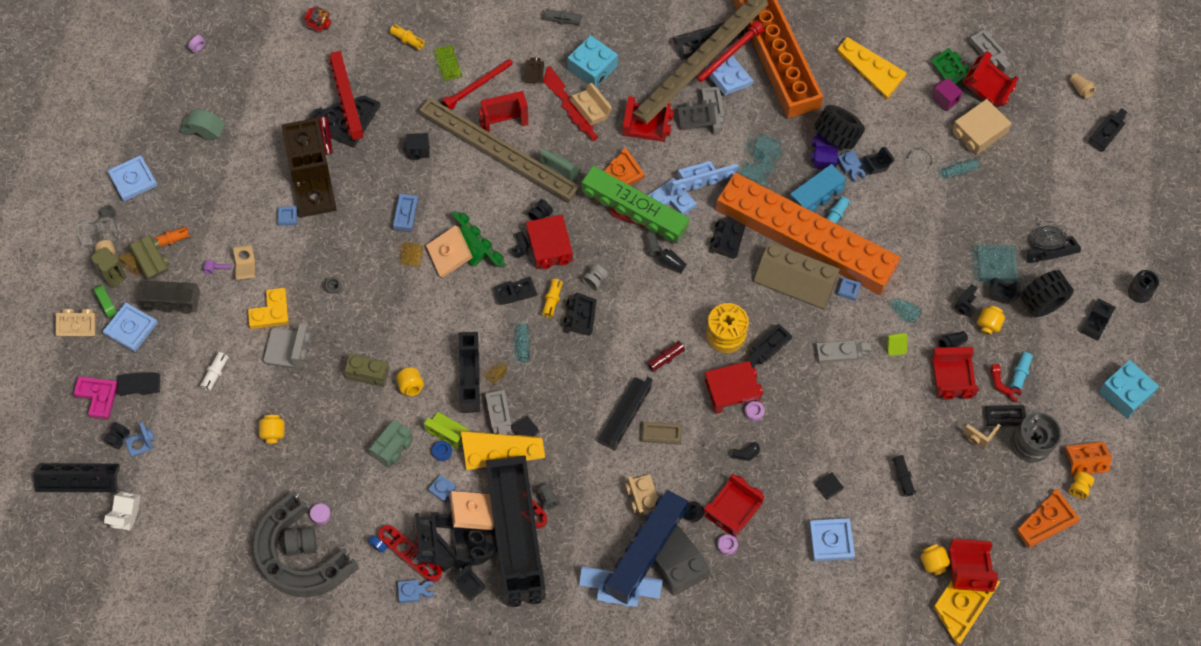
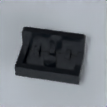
(727, 237)

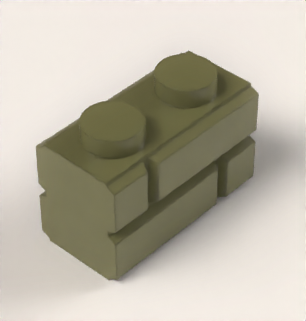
(149, 257)
(108, 267)
(367, 370)

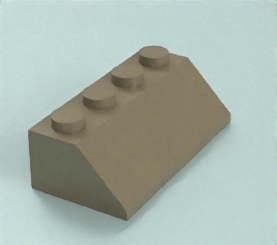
(796, 275)

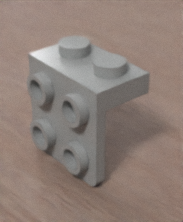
(288, 347)

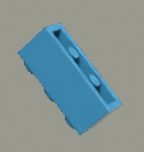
(819, 189)

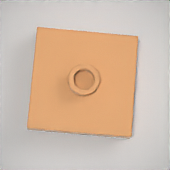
(449, 251)
(471, 510)

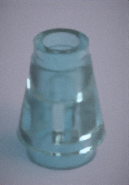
(907, 310)

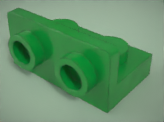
(950, 67)

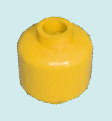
(991, 320)
(410, 381)
(271, 429)
(935, 559)

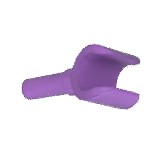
(209, 266)

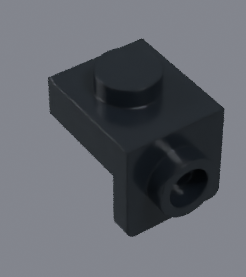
(878, 162)
(1004, 291)
(468, 582)

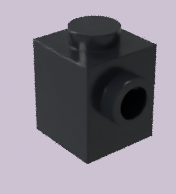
(417, 146)

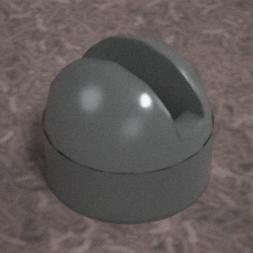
(107, 211)
(334, 281)

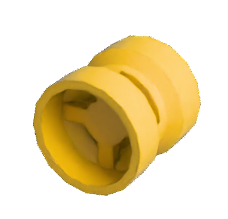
(1081, 485)

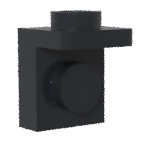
(965, 300)

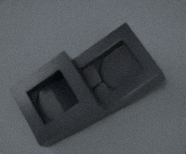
(513, 292)
(1098, 319)
(138, 383)

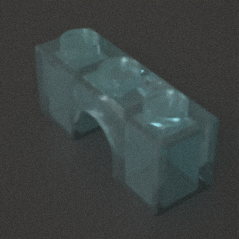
(766, 150)

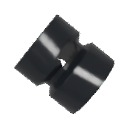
(1143, 286)

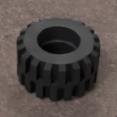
(839, 127)
(1047, 293)

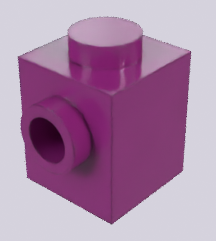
(947, 94)

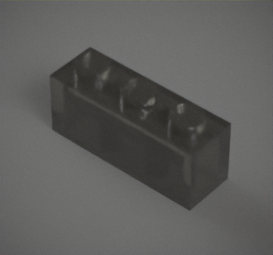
(168, 296)

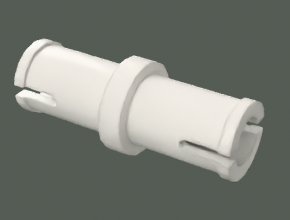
(214, 371)

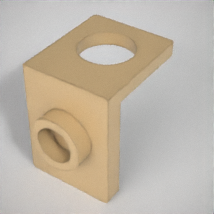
(244, 267)
(977, 437)

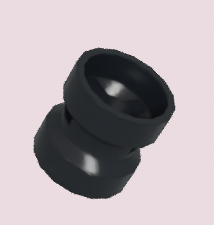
(540, 211)
(116, 435)

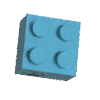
(592, 61)
(1128, 389)

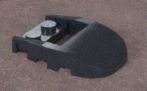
(470, 544)

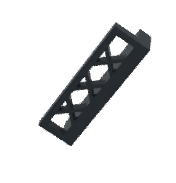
(698, 35)
(625, 413)
(76, 477)

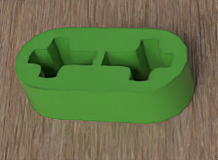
(105, 301)

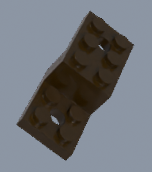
(309, 167)

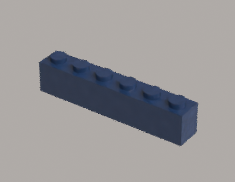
(646, 547)

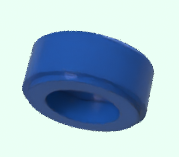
(441, 450)
(377, 544)

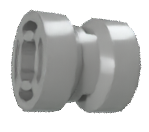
(595, 276)

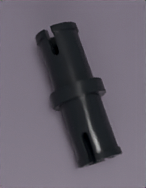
(903, 476)

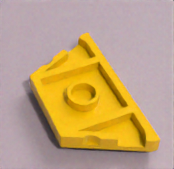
(960, 609)

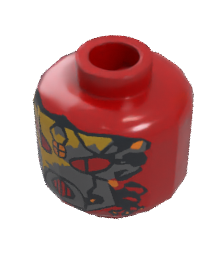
(317, 19)

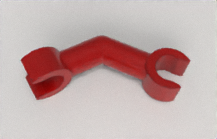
(995, 372)

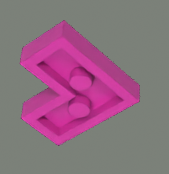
(102, 395)

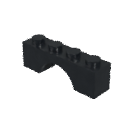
(469, 372)

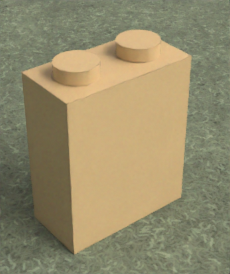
(981, 127)

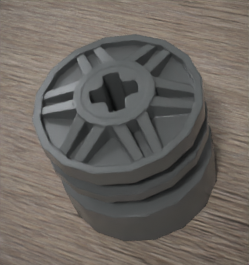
(1036, 437)

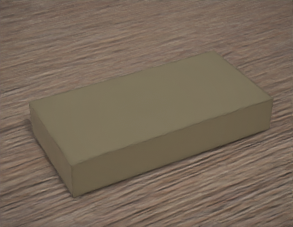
(662, 433)

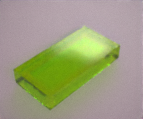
(448, 62)

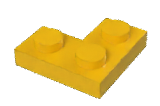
(274, 314)

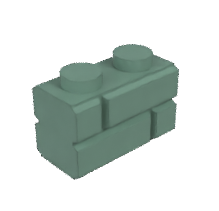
(391, 443)

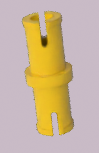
(407, 37)
(552, 298)

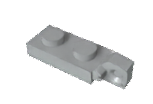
(984, 42)
(714, 94)
(841, 351)
(498, 412)

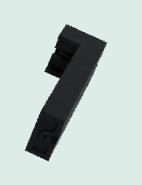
(515, 535)

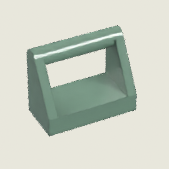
(559, 164)

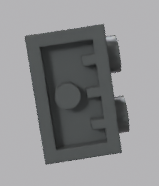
(697, 115)

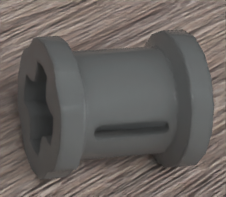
(547, 496)

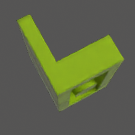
(445, 429)

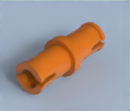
(173, 236)

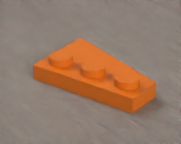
(625, 169)
(1048, 520)

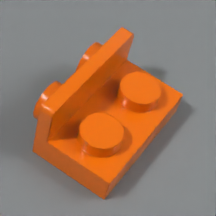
(1089, 458)

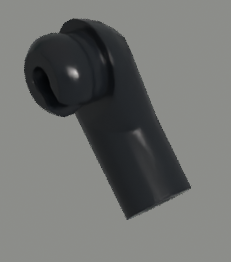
(522, 246)
(748, 453)

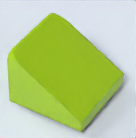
(897, 344)

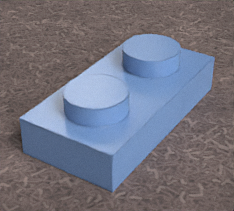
(405, 212)

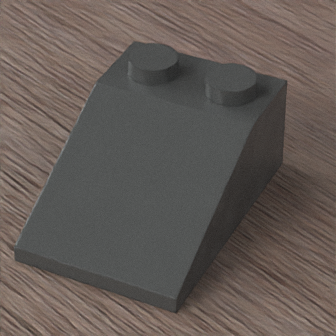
(681, 563)

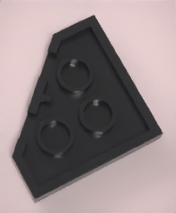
(366, 111)

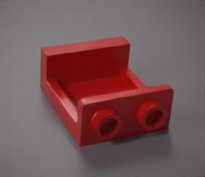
(989, 81)
(502, 109)
(655, 130)
(549, 242)
(954, 372)
(732, 385)
(734, 505)
(972, 565)

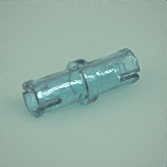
(960, 168)
(523, 342)

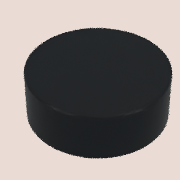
(694, 512)

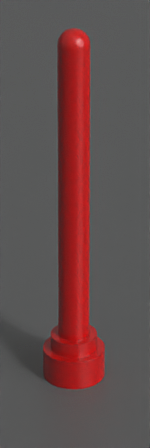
(755, 29)
(451, 101)

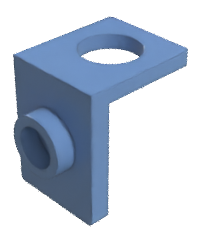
(146, 436)

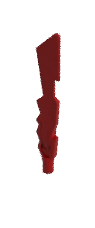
(555, 84)

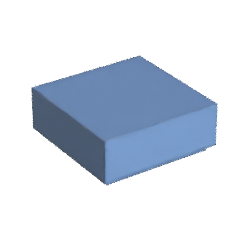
(287, 216)
(849, 289)

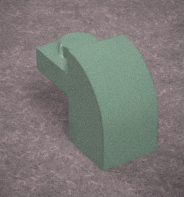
(203, 123)

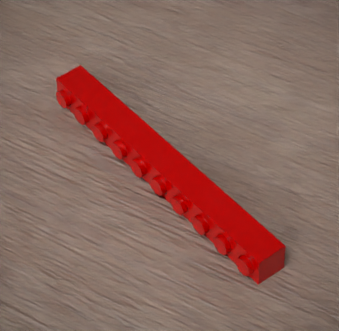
(346, 98)

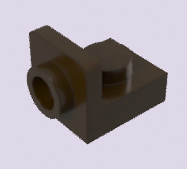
(534, 70)

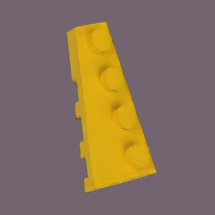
(878, 71)
(487, 446)

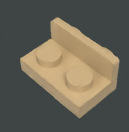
(591, 105)
(76, 324)
(642, 493)

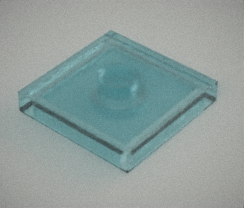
(997, 262)

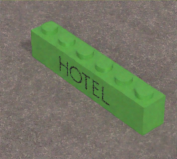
(635, 205)

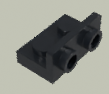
(579, 314)

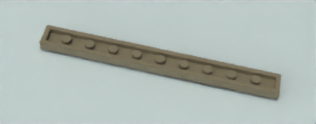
(699, 60)
(499, 150)

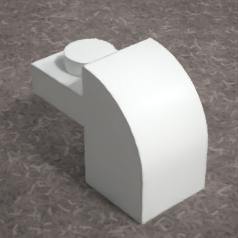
(124, 510)

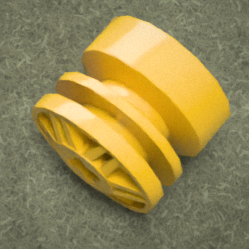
(727, 328)

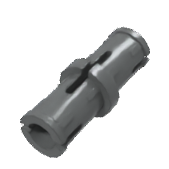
(563, 17)

